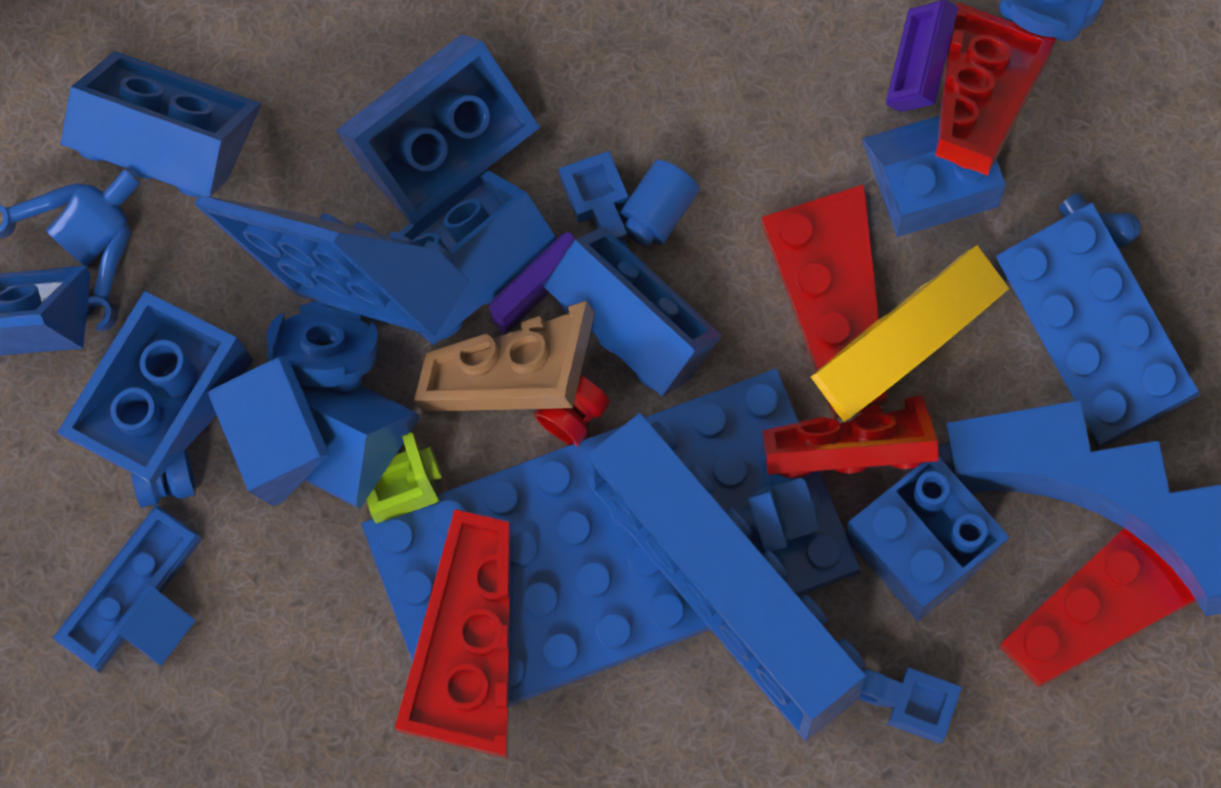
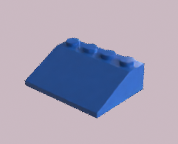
(346, 264)

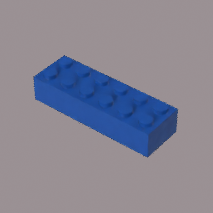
(725, 575)

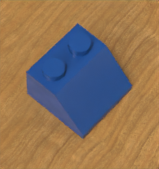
(923, 187)

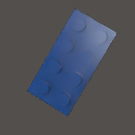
(1097, 325)

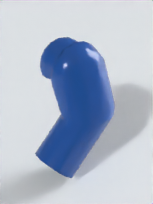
(1121, 226)

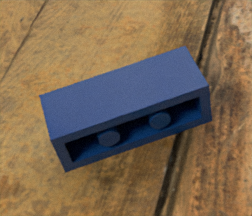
(633, 311)

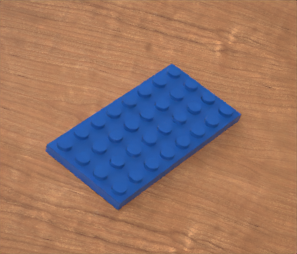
(578, 578)

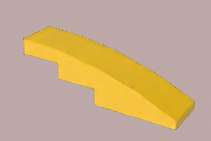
(909, 333)

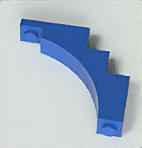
(1050, 456)

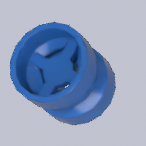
(177, 483)

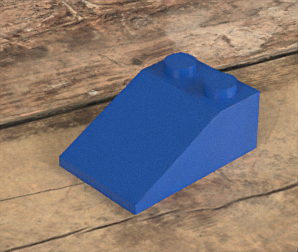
(153, 388)

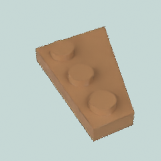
(510, 372)

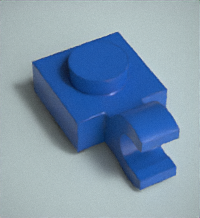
(596, 192)
(918, 703)

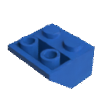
(925, 537)

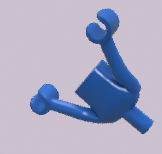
(85, 229)

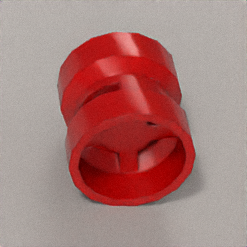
(571, 423)

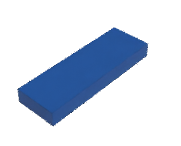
(147, 558)

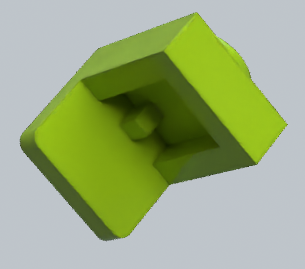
(405, 483)

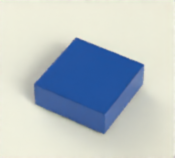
(154, 625)

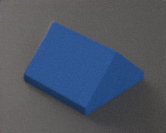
(43, 310)
(269, 429)
(361, 438)

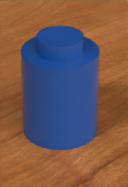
(658, 203)

